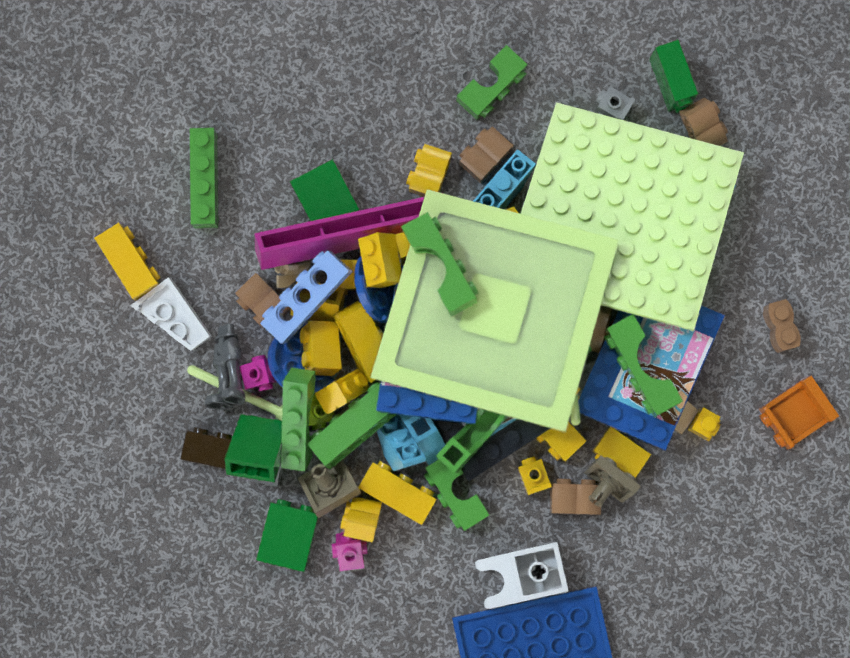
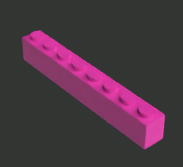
(334, 233)

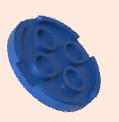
(374, 300)
(284, 356)

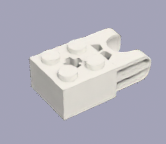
(518, 577)

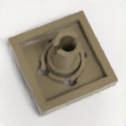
(610, 481)
(328, 484)

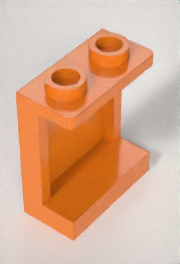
(797, 412)

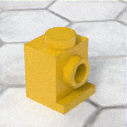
(705, 424)
(531, 485)

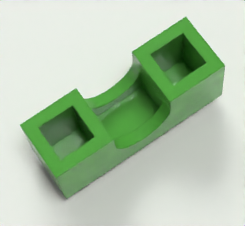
(479, 99)
(465, 512)

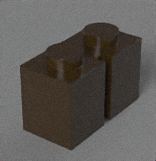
(204, 448)

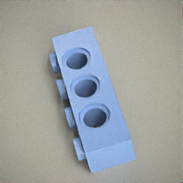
(336, 275)

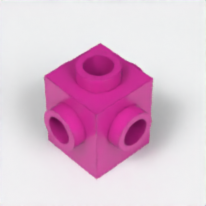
(257, 374)
(349, 552)

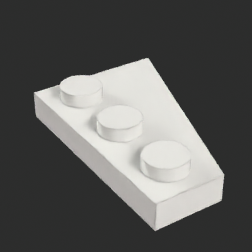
(173, 313)

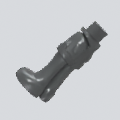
(226, 361)

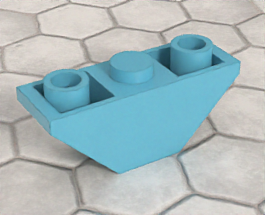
(507, 181)
(425, 436)
(398, 445)

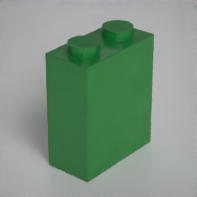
(673, 76)
(324, 192)
(255, 448)
(288, 535)

